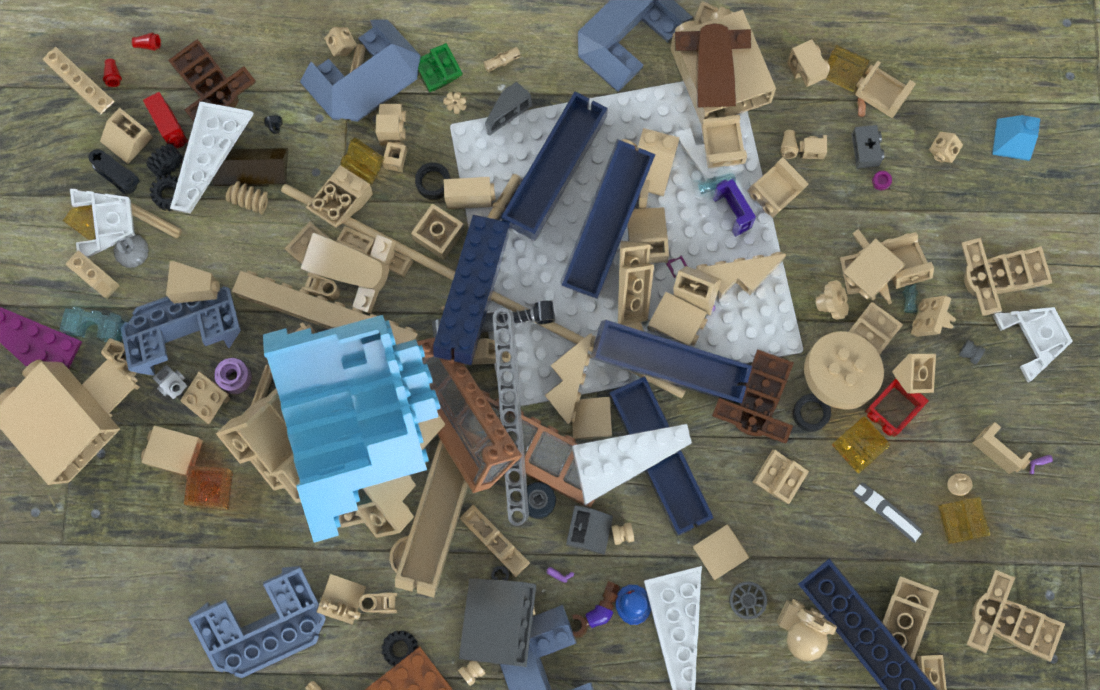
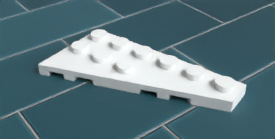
(210, 142)
(615, 460)
(675, 612)

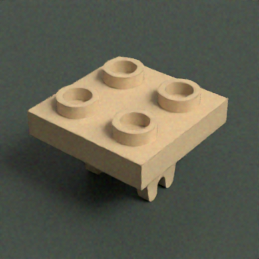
(932, 316)

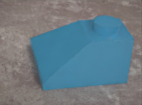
(1016, 137)

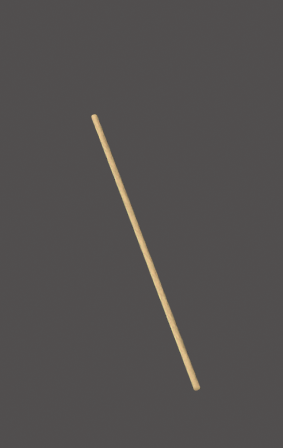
(449, 273)

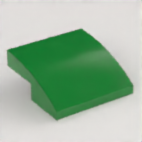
(438, 68)

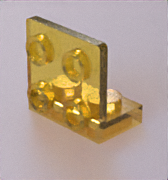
(861, 444)

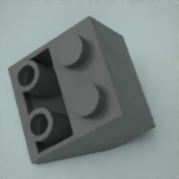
(589, 530)

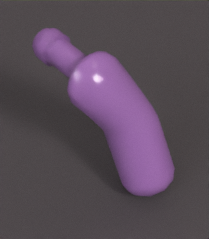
(1040, 461)
(557, 575)

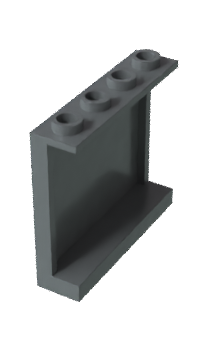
(497, 621)

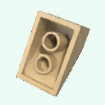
(665, 149)

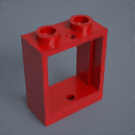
(165, 120)
(916, 399)

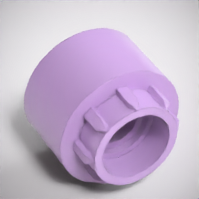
(229, 366)

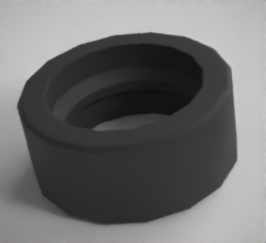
(422, 171)
(807, 426)

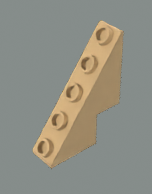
(78, 80)
(745, 273)
(570, 370)

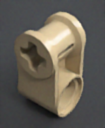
(318, 285)
(380, 603)

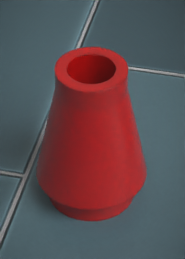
(148, 41)
(111, 73)

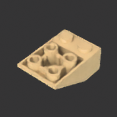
(340, 197)
(649, 227)

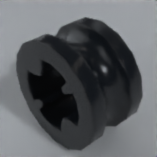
(504, 570)

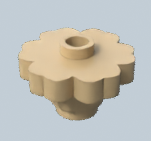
(833, 300)

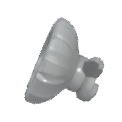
(134, 255)

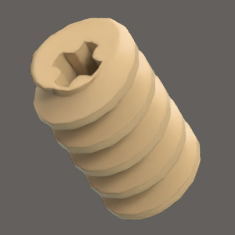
(247, 198)

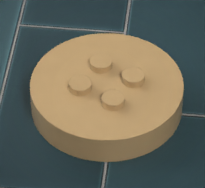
(843, 370)

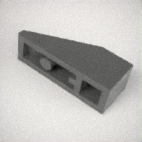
(510, 104)

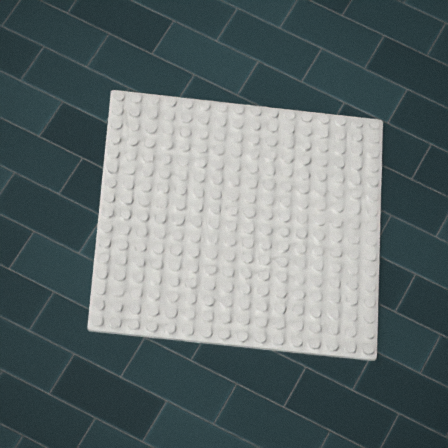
(694, 225)

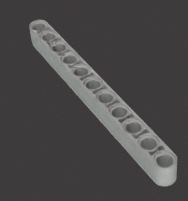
(514, 406)

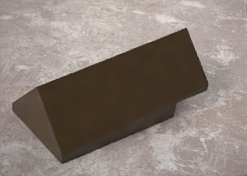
(253, 167)

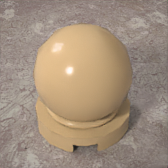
(808, 637)

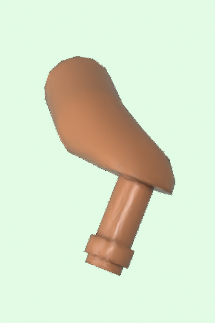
(861, 107)

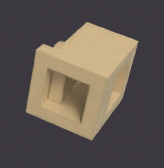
(813, 147)
(392, 150)

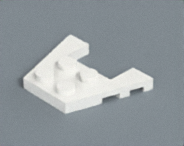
(698, 155)
(111, 219)
(1044, 333)

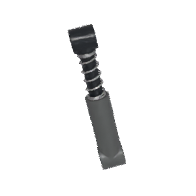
(541, 313)

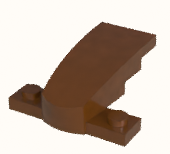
(714, 61)
(207, 79)
(760, 399)

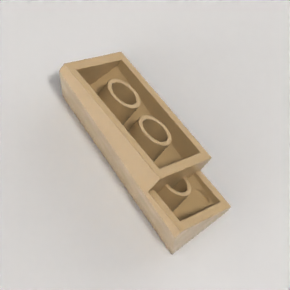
(634, 282)
(910, 613)

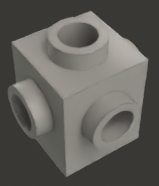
(170, 382)

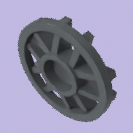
(748, 600)

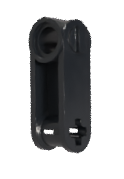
(113, 172)

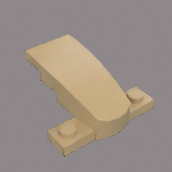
(351, 266)
(1002, 273)
(1012, 622)

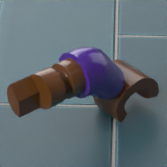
(601, 613)

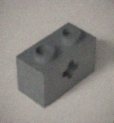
(863, 155)

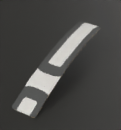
(888, 512)

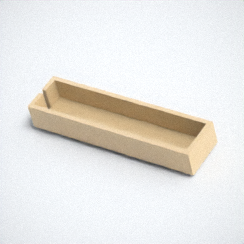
(432, 526)

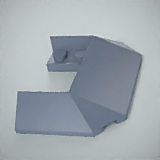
(600, 35)
(373, 83)
(165, 321)
(548, 634)
(266, 640)

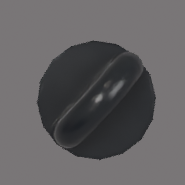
(273, 121)

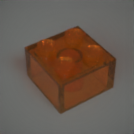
(208, 487)

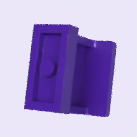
(738, 205)

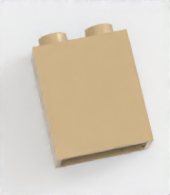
(752, 78)
(54, 421)

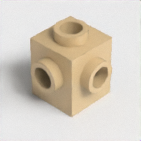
(340, 41)
(946, 147)

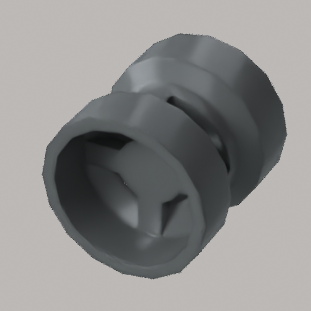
(970, 351)

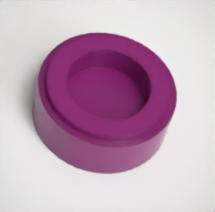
(882, 180)

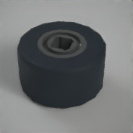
(540, 500)

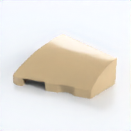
(115, 354)

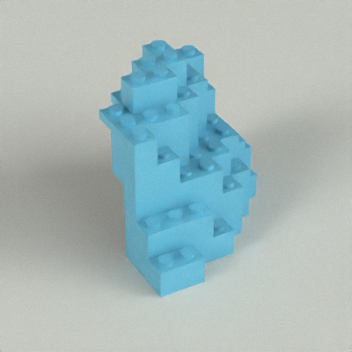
(349, 412)

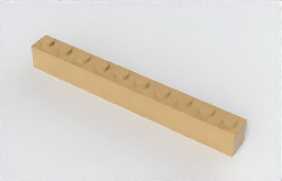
(306, 307)

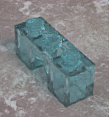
(77, 321)

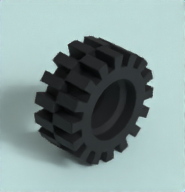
(164, 160)
(156, 191)
(391, 639)

